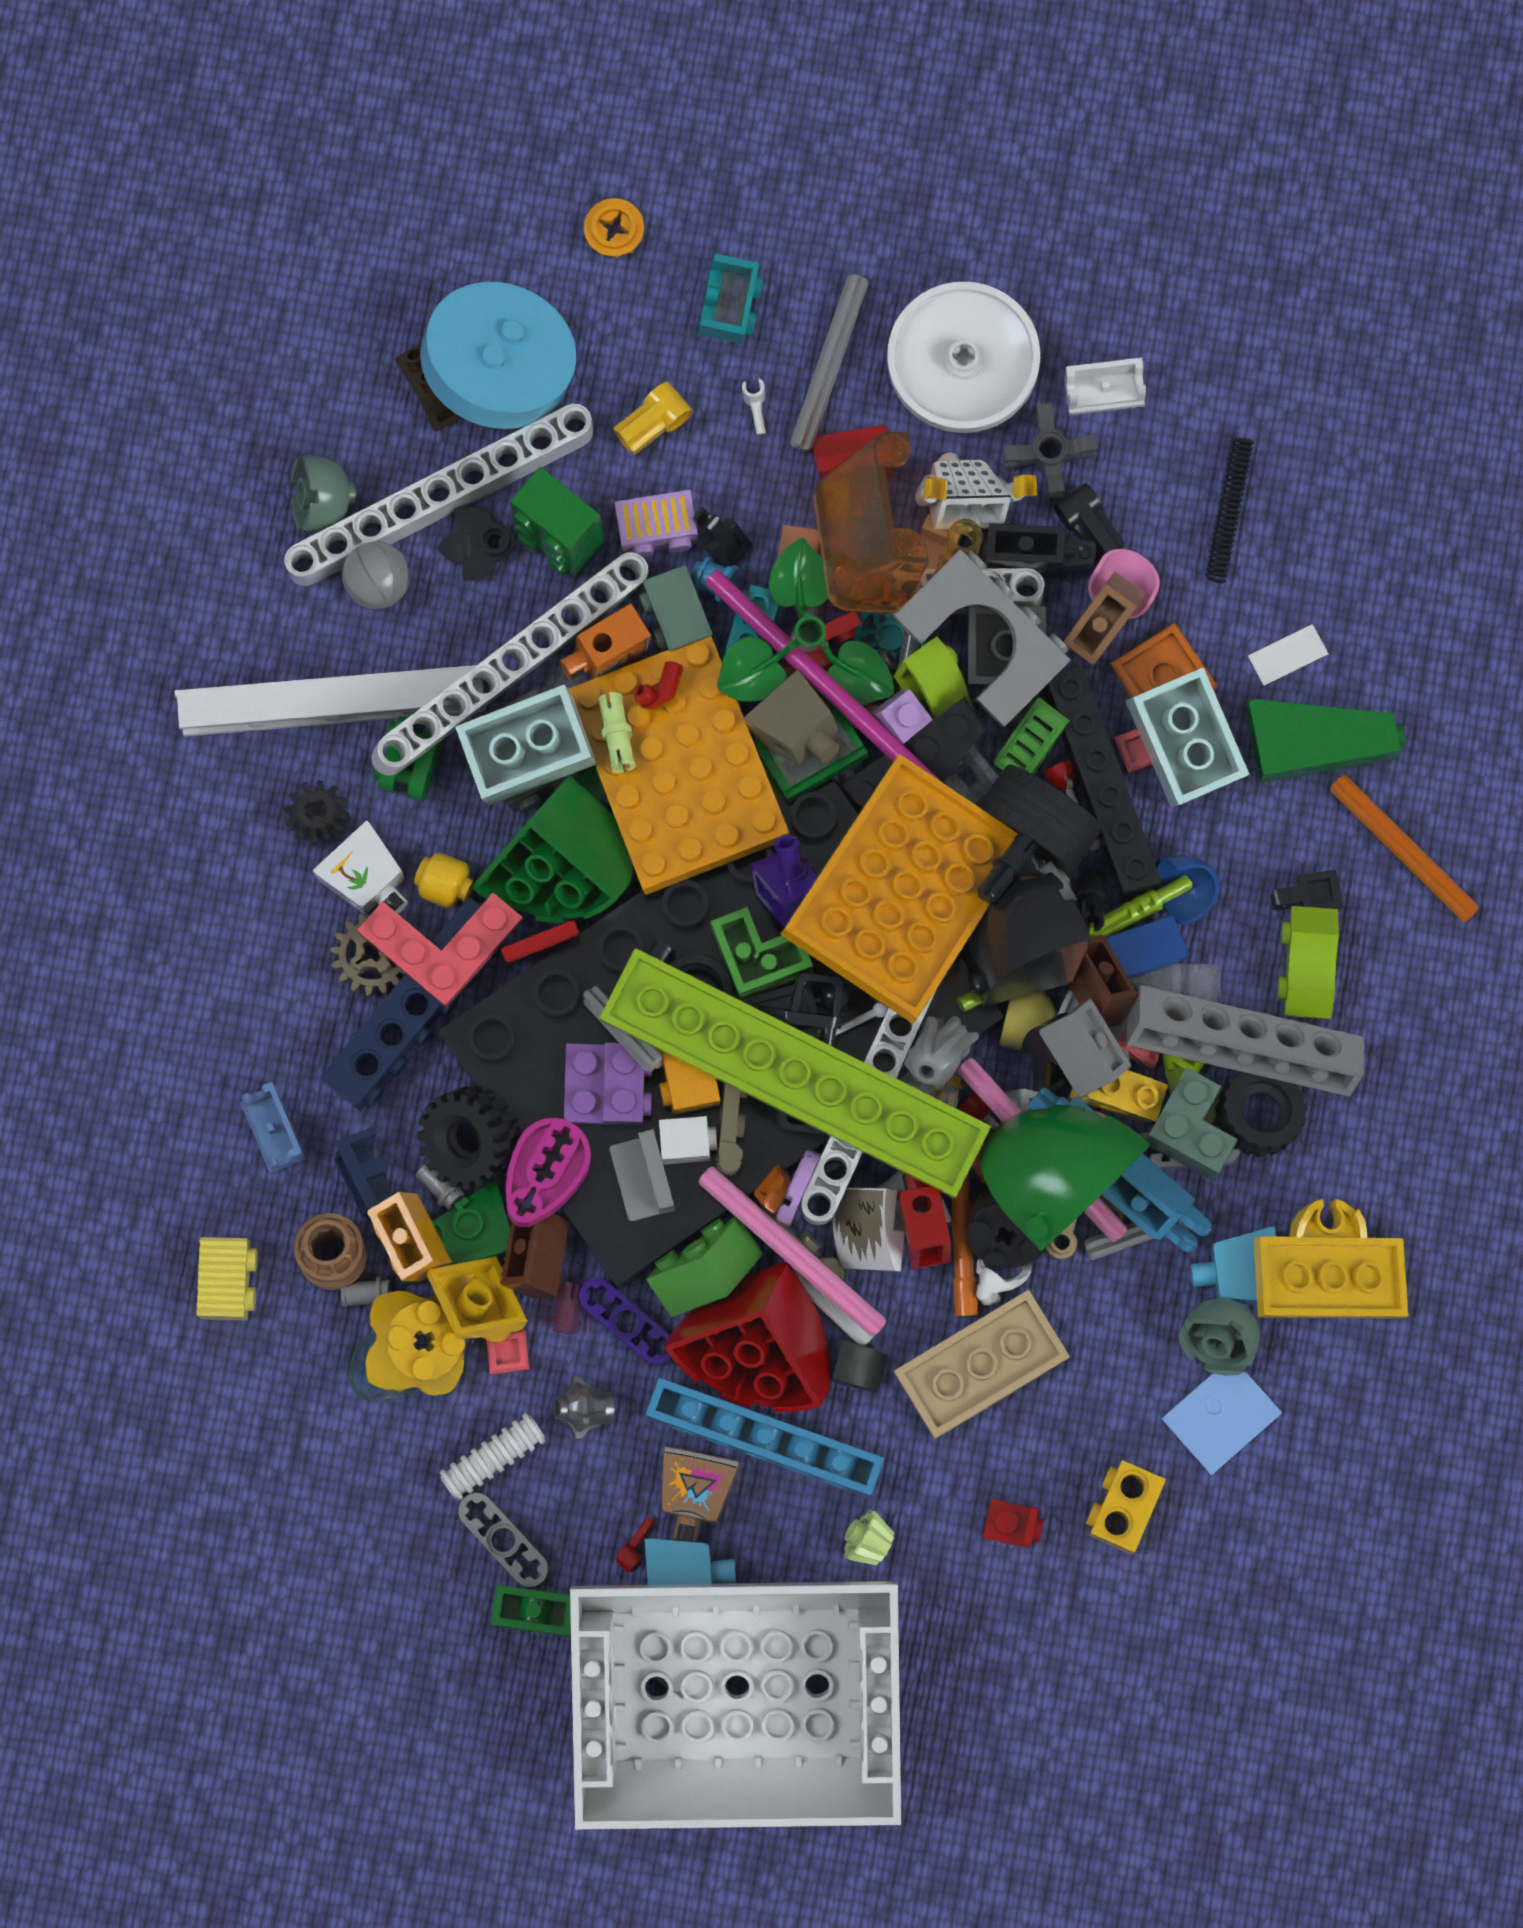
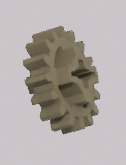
(360, 965)

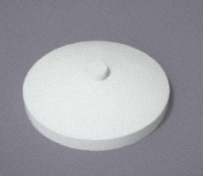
(963, 357)

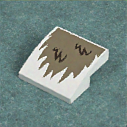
(866, 1232)

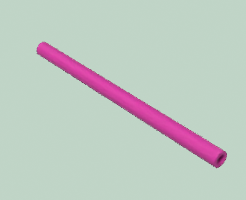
(810, 670)

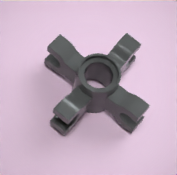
(1077, 448)

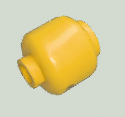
(444, 880)

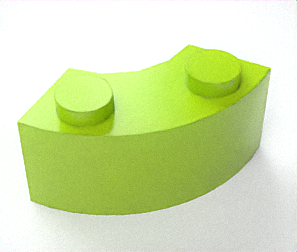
(933, 677)
(1310, 962)

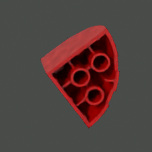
(758, 1344)

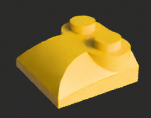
(476, 1300)

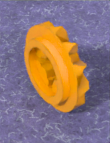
(607, 213)

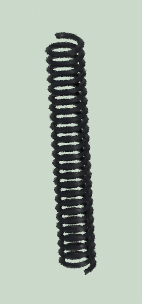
(1228, 526)

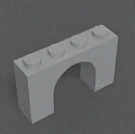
(1034, 654)

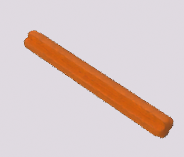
(1404, 848)

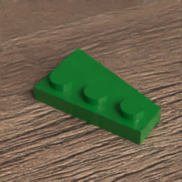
(474, 1227)

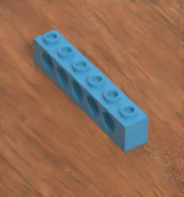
(764, 1438)

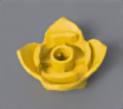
(395, 1361)

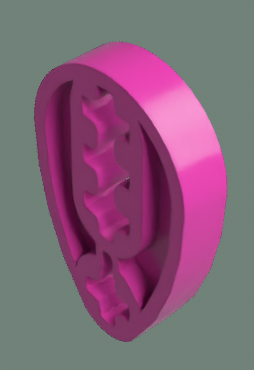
(567, 1175)

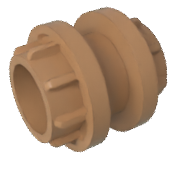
(324, 1230)

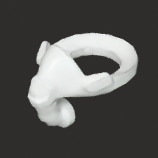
(991, 1283)

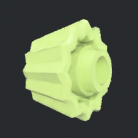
(868, 1539)

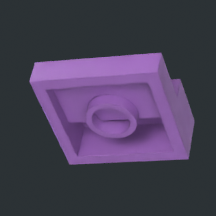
(604, 1086)

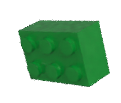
(557, 524)

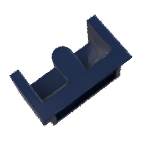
(362, 1171)

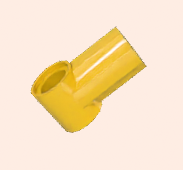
(660, 412)

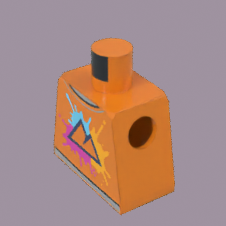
(608, 645)

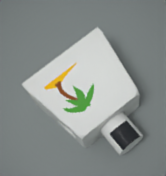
(363, 872)

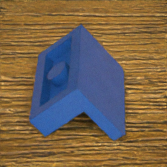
(1149, 947)

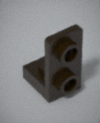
(435, 411)

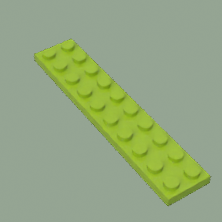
(794, 1073)

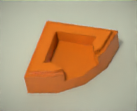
(773, 1189)

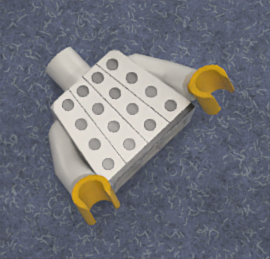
(969, 491)

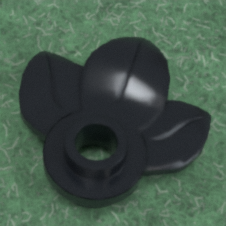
(470, 543)

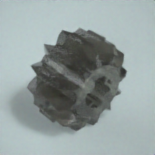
(317, 826)

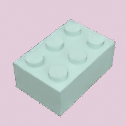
(1187, 737)
(526, 745)

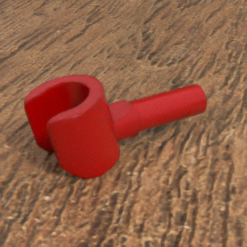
(628, 1556)

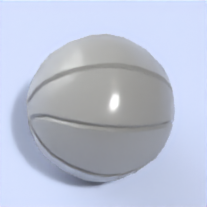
(375, 575)

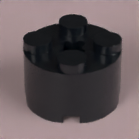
(995, 1236)

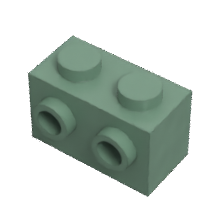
(675, 609)

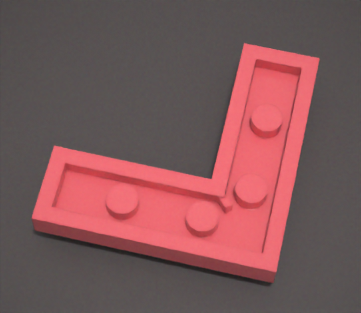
(444, 971)

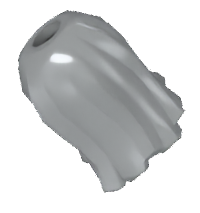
(939, 1050)

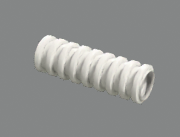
(492, 1456)

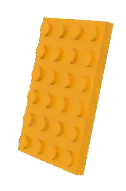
(697, 774)
(901, 889)

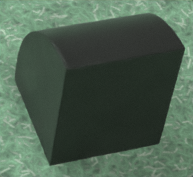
(859, 1367)

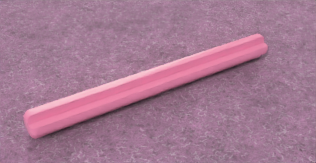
(1005, 1108)
(792, 1251)

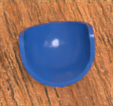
(1195, 902)

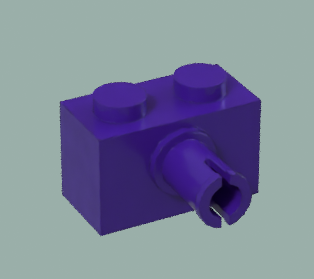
(783, 878)

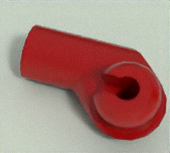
(662, 692)

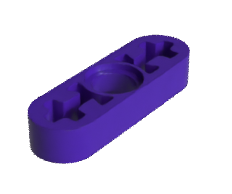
(598, 1310)

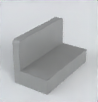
(1085, 1048)
(642, 1177)

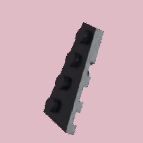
(936, 745)

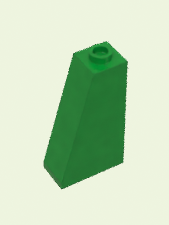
(1316, 739)

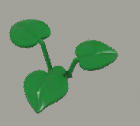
(751, 670)

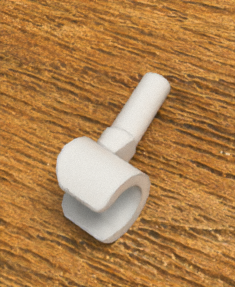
(755, 402)

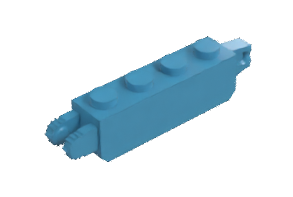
(1146, 1193)

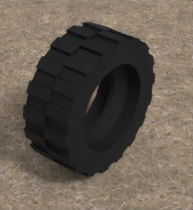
(1254, 1140)

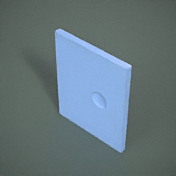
(1221, 1418)

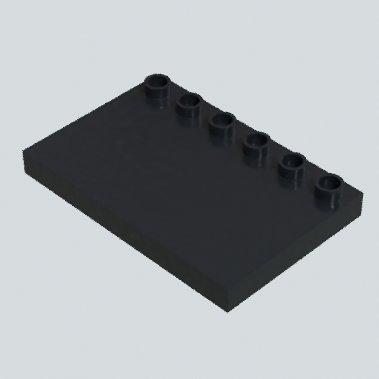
(522, 1030)

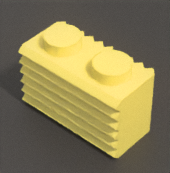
(225, 1278)

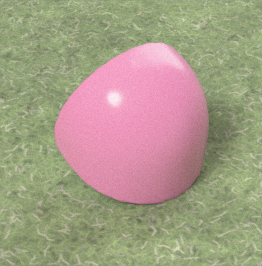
(1131, 567)

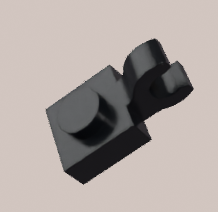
(726, 539)
(1312, 890)

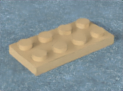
(981, 1364)

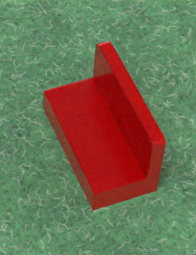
(835, 448)

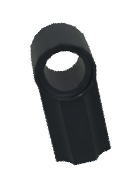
(1083, 514)

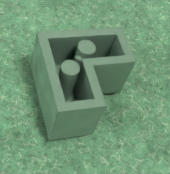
(1184, 1133)

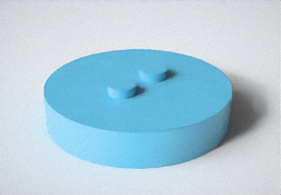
(498, 355)

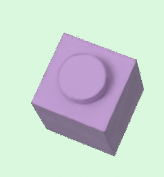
(902, 715)

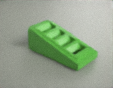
(1016, 754)

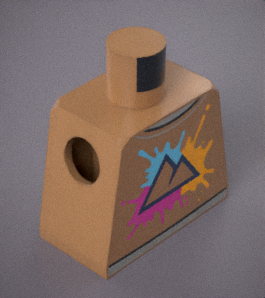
(695, 1489)

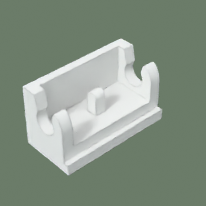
(1105, 386)

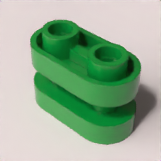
(423, 771)

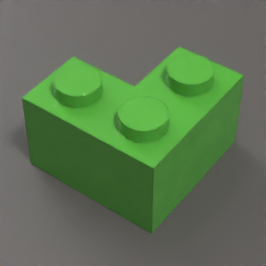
(754, 964)
(705, 1268)

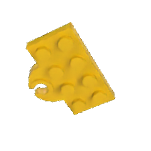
(1330, 1270)

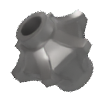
(583, 1407)

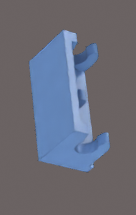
(272, 1128)

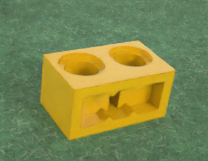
(1135, 1511)

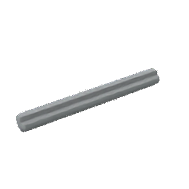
(829, 363)

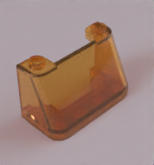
(863, 555)

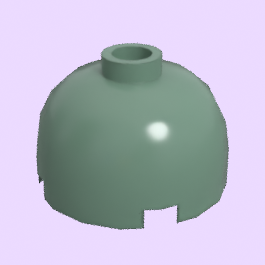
(321, 492)
(1221, 1336)

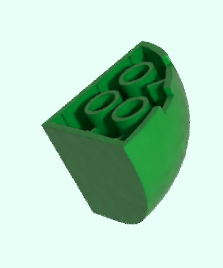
(562, 860)
(1054, 1165)

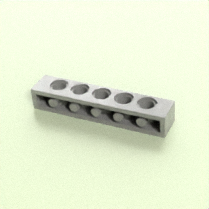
(1245, 1040)

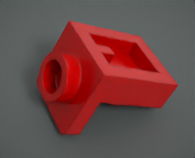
(1012, 1524)

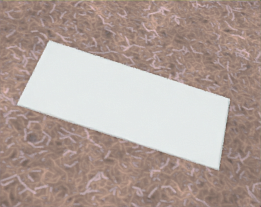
(1288, 654)

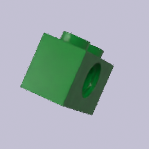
(532, 1611)

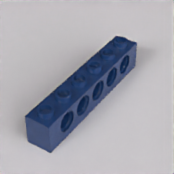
(343, 1073)

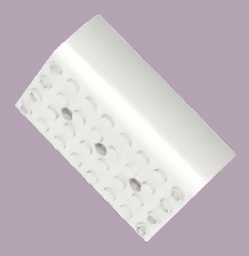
(724, 1756)

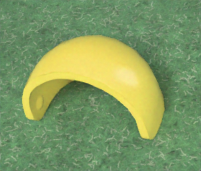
(1023, 1015)

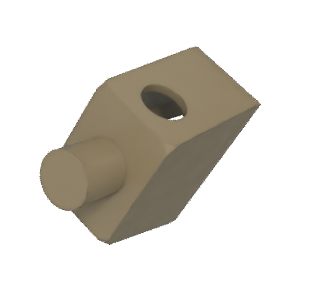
(794, 722)

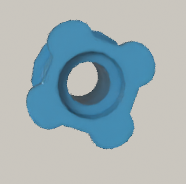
(704, 569)

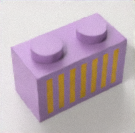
(657, 523)

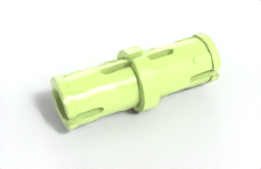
(616, 732)

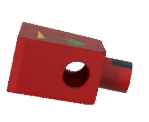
(925, 1232)

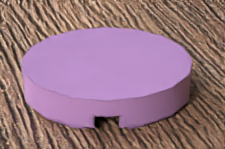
(798, 1187)

